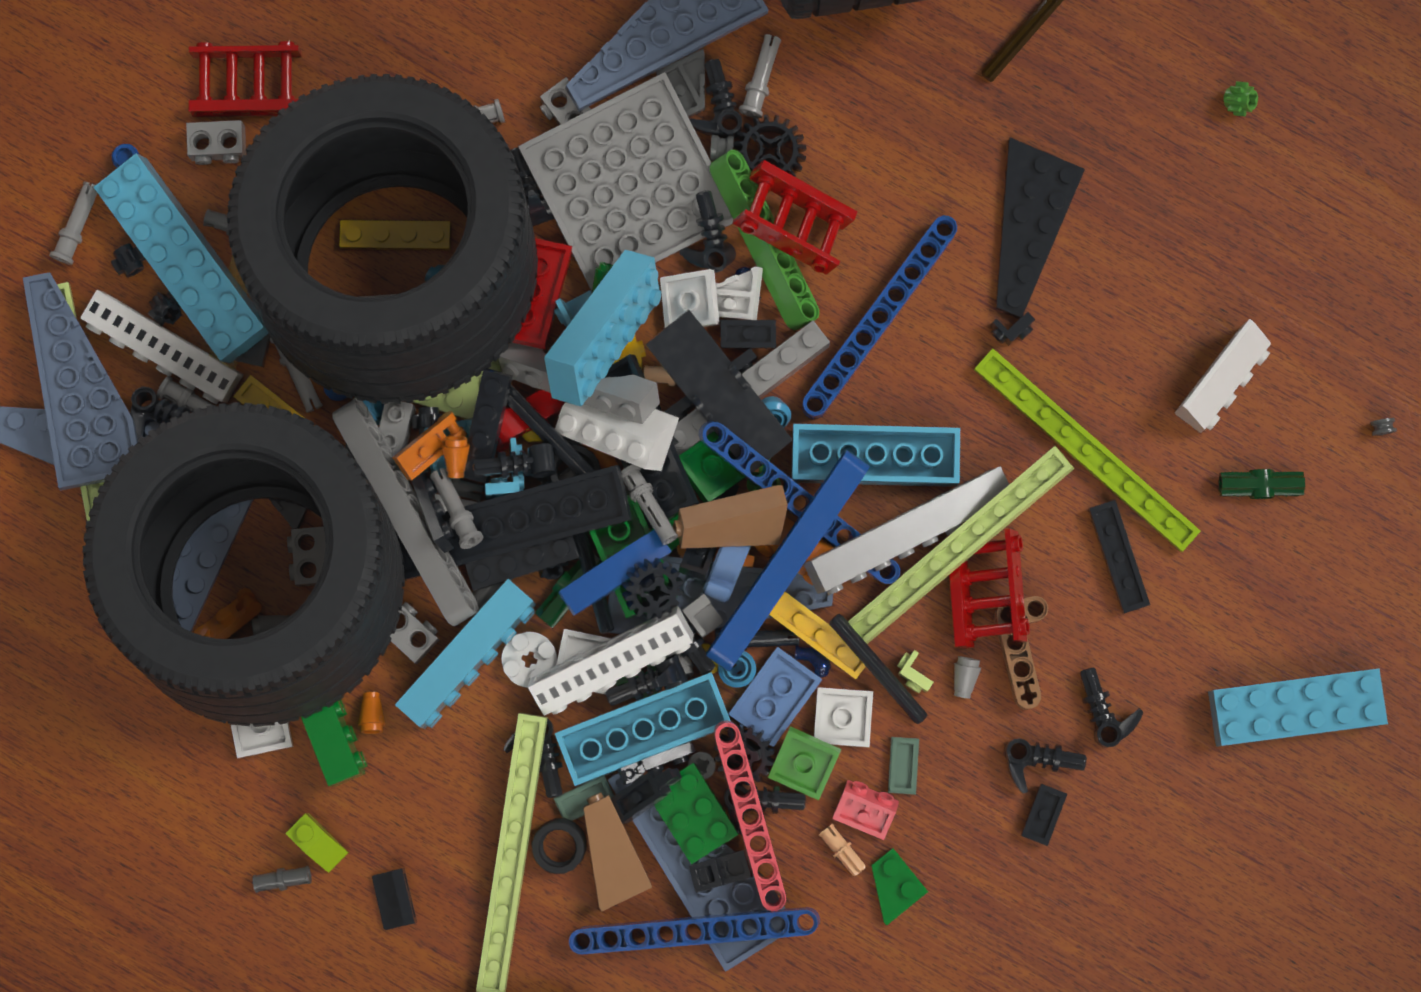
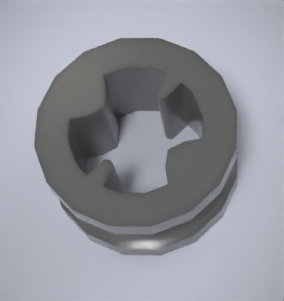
(1383, 426)

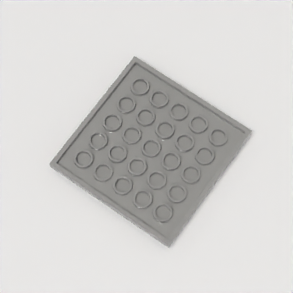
(625, 177)

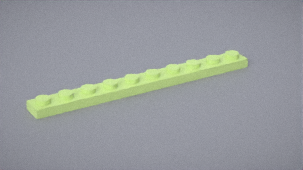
(961, 544)
(511, 853)

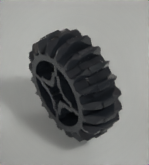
(779, 141)

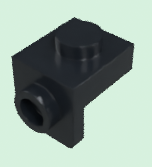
(1020, 329)

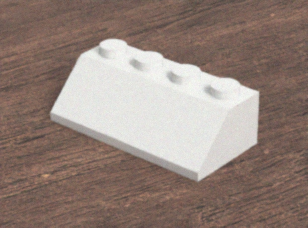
(1224, 376)
(622, 438)

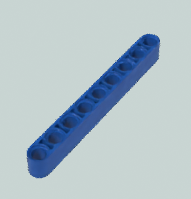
(883, 304)
(791, 488)
(787, 560)
(680, 930)

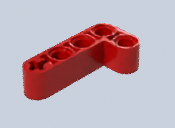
(515, 427)

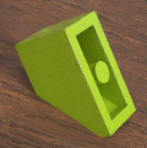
(316, 842)

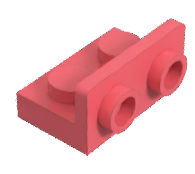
(866, 809)

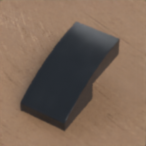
(720, 871)

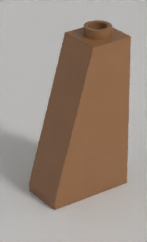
(734, 521)
(613, 856)

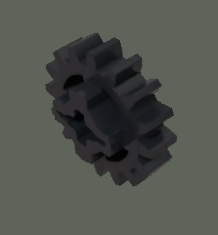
(652, 588)
(756, 752)

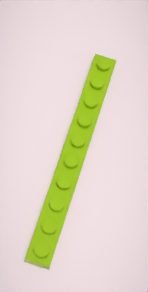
(1087, 450)

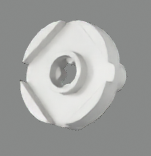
(521, 645)

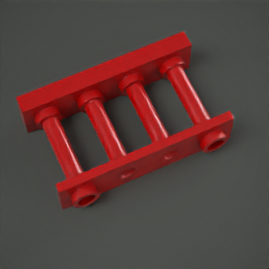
(232, 104)
(808, 198)
(964, 605)

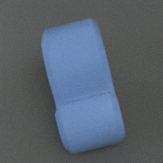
(725, 572)

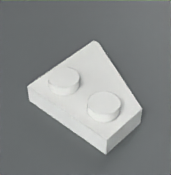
(740, 295)

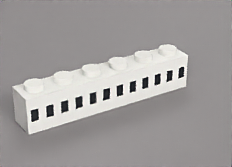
(161, 346)
(611, 661)

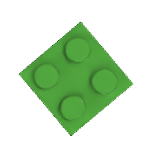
(804, 763)

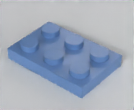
(775, 696)

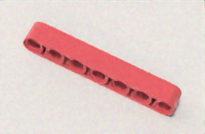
(754, 828)

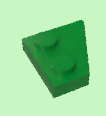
(895, 885)

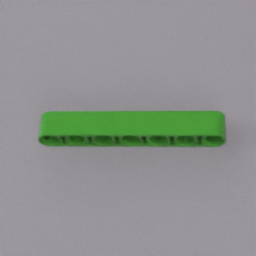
(779, 268)

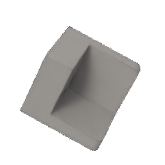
(702, 616)

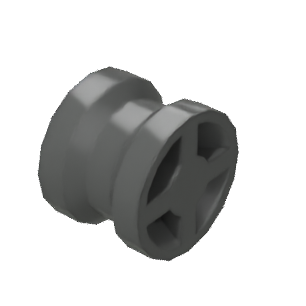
(720, 146)
(704, 763)

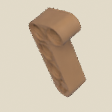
(1022, 655)

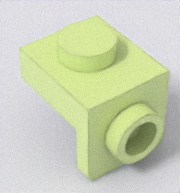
(915, 680)

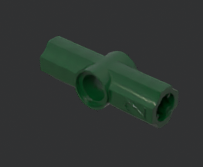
(1261, 484)
(554, 607)

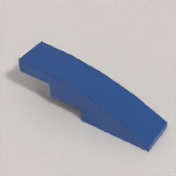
(612, 572)

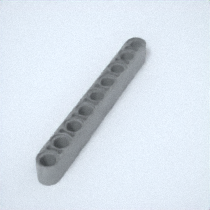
(405, 512)

